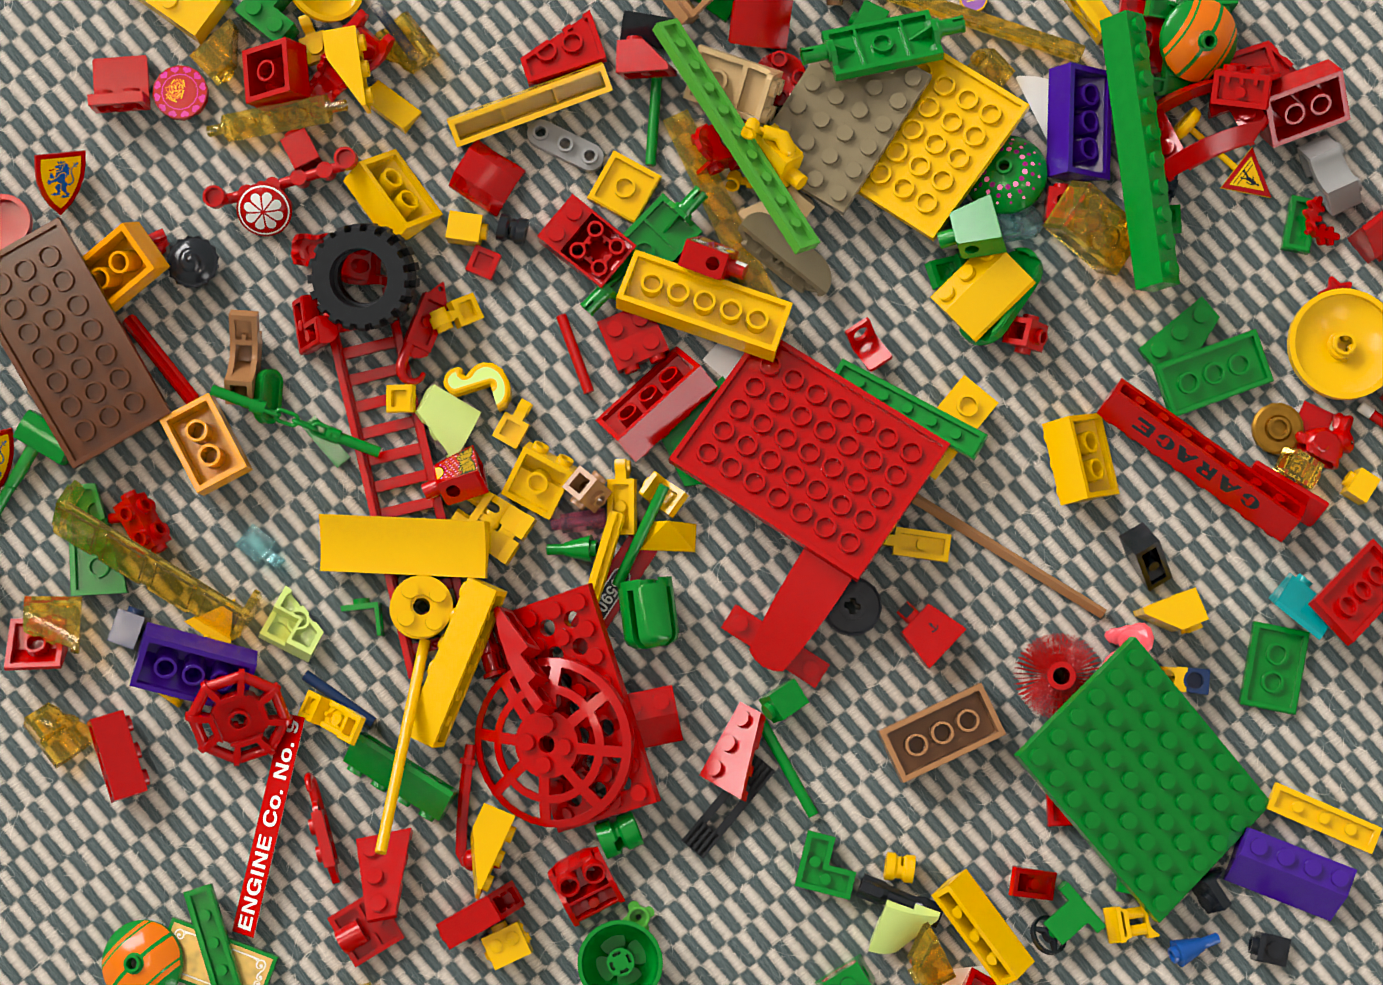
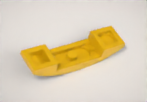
(332, 716)

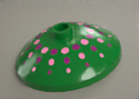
(1019, 184)

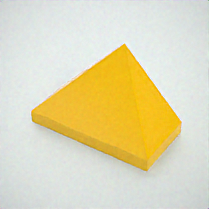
(671, 537)

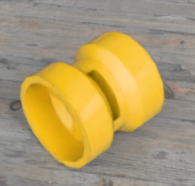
(899, 867)

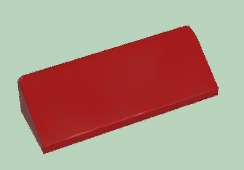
(1314, 503)

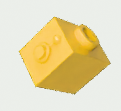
(506, 943)

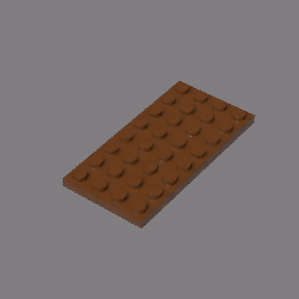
(72, 347)

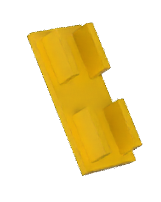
(967, 404)

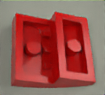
(760, 23)

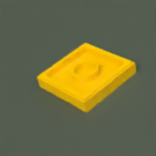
(624, 187)

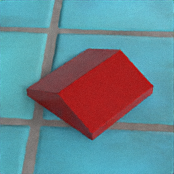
(31, 652)

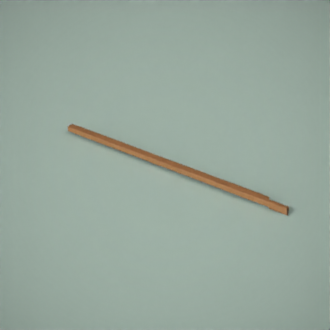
(1009, 556)

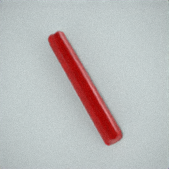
(160, 359)

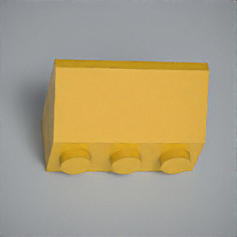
(392, 194)
(982, 292)
(1080, 458)

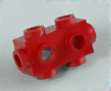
(141, 521)

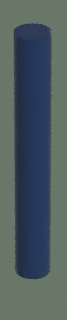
(335, 695)

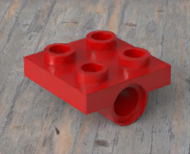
(360, 938)

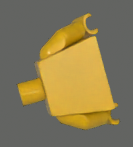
(778, 149)

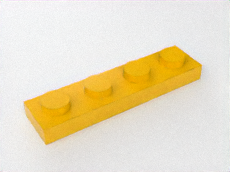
(1323, 818)

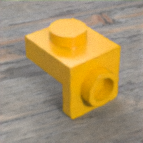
(674, 499)

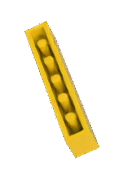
(456, 661)

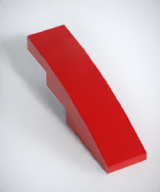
(520, 654)

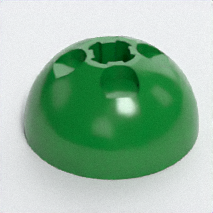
(628, 938)

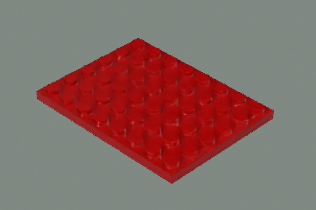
(810, 456)

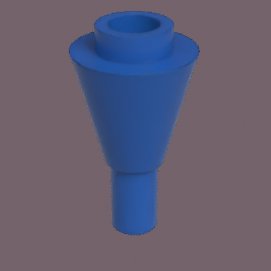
(1185, 950)

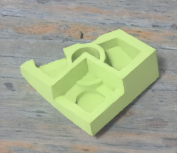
(291, 627)

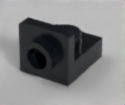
(1269, 948)

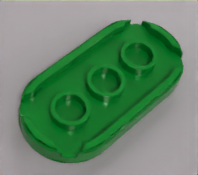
(1033, 267)

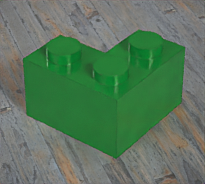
(267, 18)

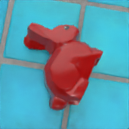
(1328, 445)

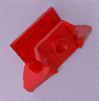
(710, 146)

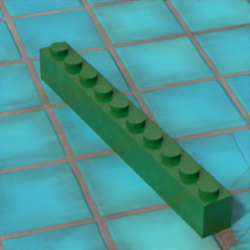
(1139, 151)

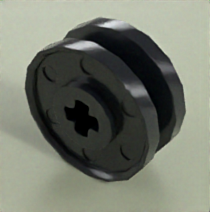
(864, 619)

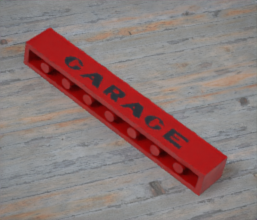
(1201, 460)

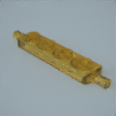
(277, 118)

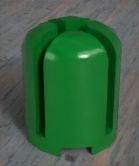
(648, 612)

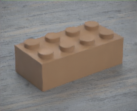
(941, 732)

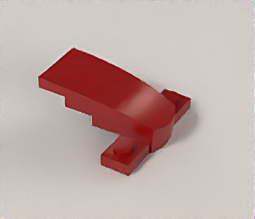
(792, 619)

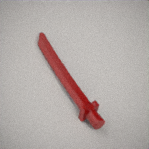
(464, 798)

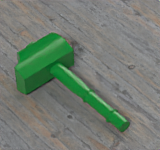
(38, 438)

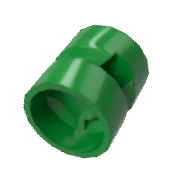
(619, 834)

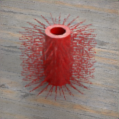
(1047, 665)

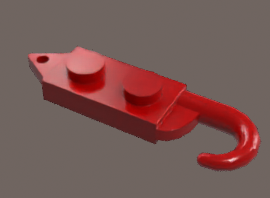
(420, 333)
(320, 826)

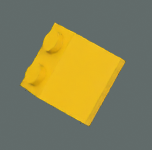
(1175, 613)

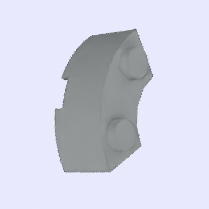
(1326, 164)

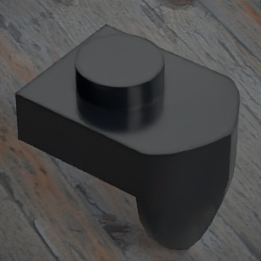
(1209, 892)

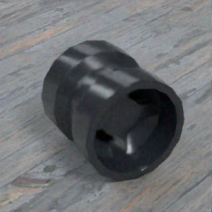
(512, 229)

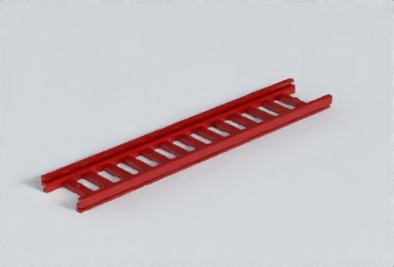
(365, 461)

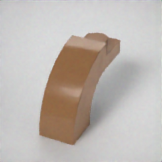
(244, 352)

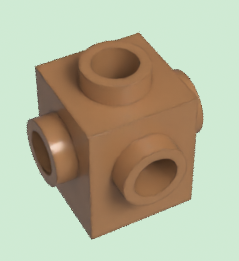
(587, 489)

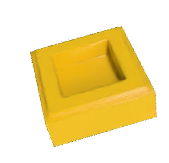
(401, 398)

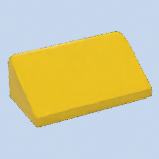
(393, 107)

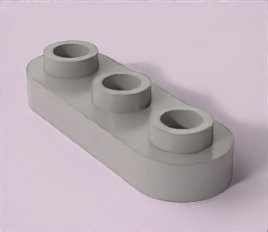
(574, 154)

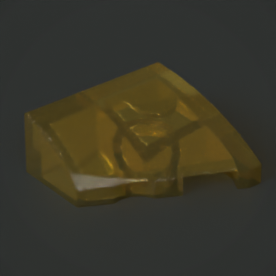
(417, 38)
(54, 619)
(57, 733)

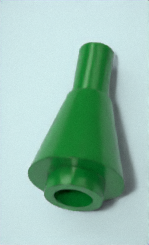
(581, 548)

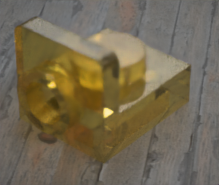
(991, 66)

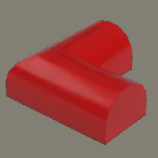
(311, 328)

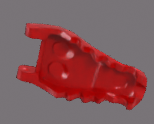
(328, 81)
(358, 268)

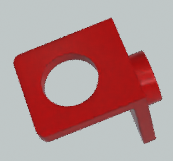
(868, 346)

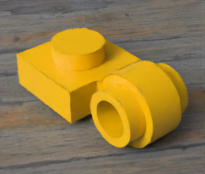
(462, 311)

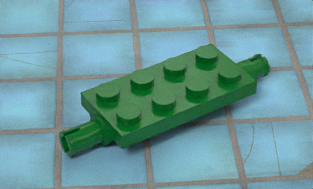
(883, 44)
(658, 232)

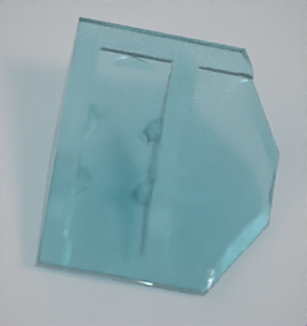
(1021, 225)

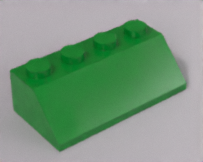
(417, 784)

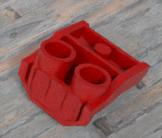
(485, 178)
(584, 884)

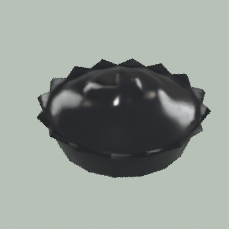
(192, 261)

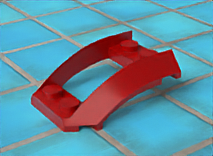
(1177, 158)

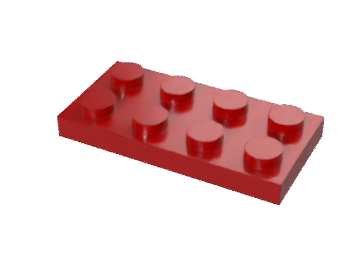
(1353, 594)

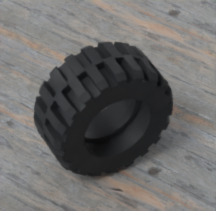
(329, 286)

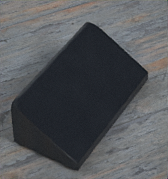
(641, 25)

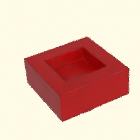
(483, 263)

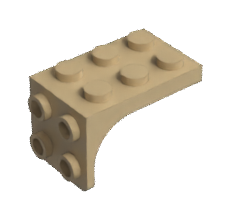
(746, 83)

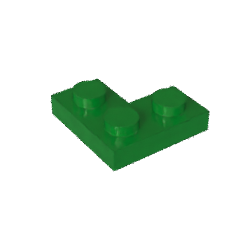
(817, 874)

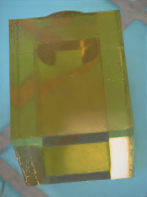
(1299, 467)

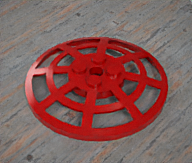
(567, 744)

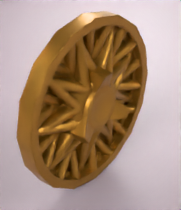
(1276, 427)

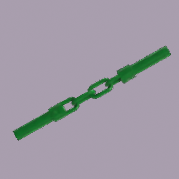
(260, 407)

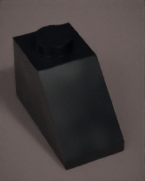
(1146, 556)

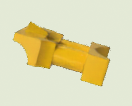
(1119, 927)

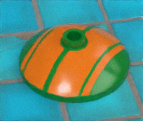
(1184, 38)
(153, 948)

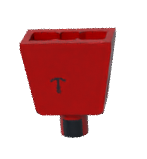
(928, 632)

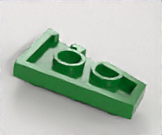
(1182, 334)

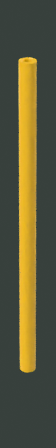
(402, 747)

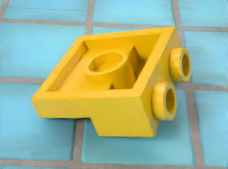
(539, 479)

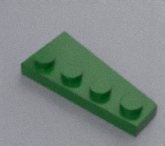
(87, 573)

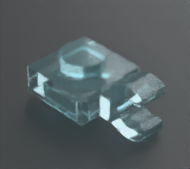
(258, 545)

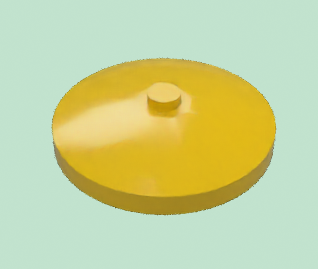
(1338, 344)

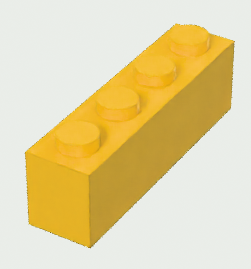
(983, 928)

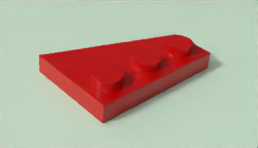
(567, 52)
(383, 874)

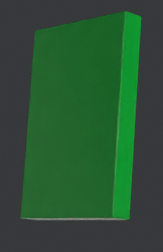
(1274, 668)

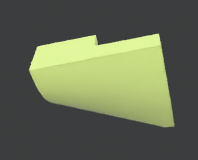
(447, 418)
(899, 926)

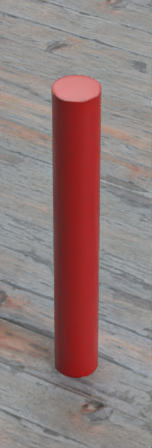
(575, 354)

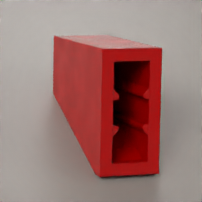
(480, 915)

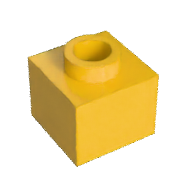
(1359, 485)

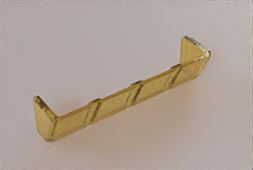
(150, 569)

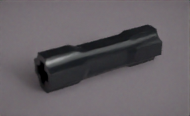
(879, 891)

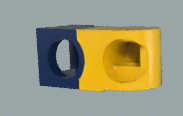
(1189, 679)

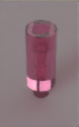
(579, 521)

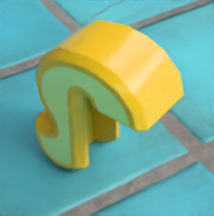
(479, 378)

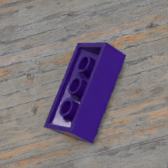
(1078, 123)
(179, 661)
(1289, 874)

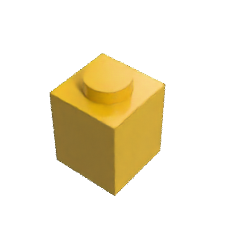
(466, 228)

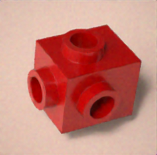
(1026, 334)

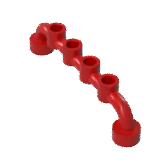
(344, 160)

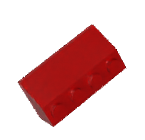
(656, 403)

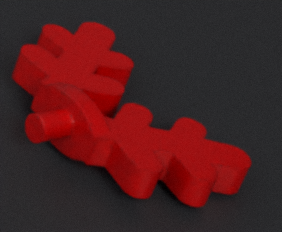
(1322, 234)

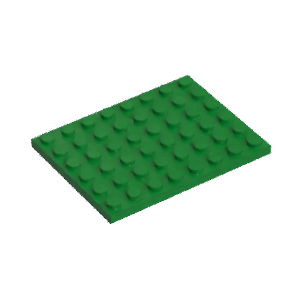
(1143, 779)

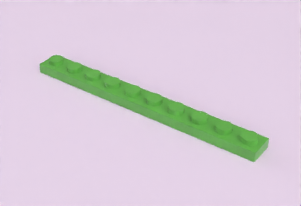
(729, 127)

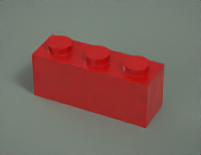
(118, 755)

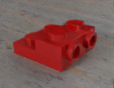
(632, 341)

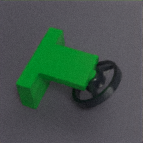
(1065, 921)

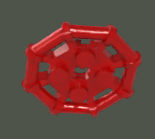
(239, 702)

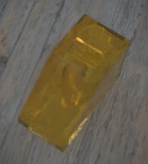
(219, 53)
(928, 959)

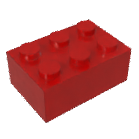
(1306, 103)

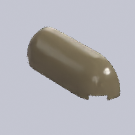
(768, 245)

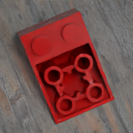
(585, 241)

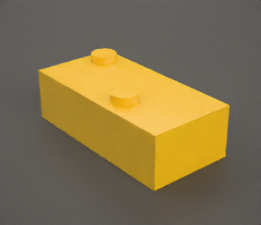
(192, 17)

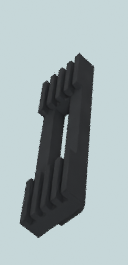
(702, 837)

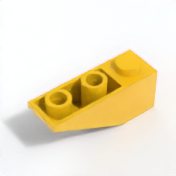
(345, 54)
(487, 839)

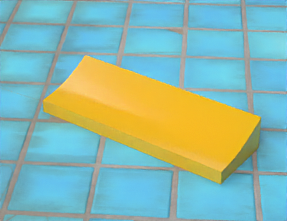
(703, 305)
(404, 546)

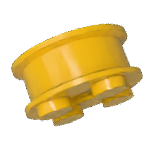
(425, 589)

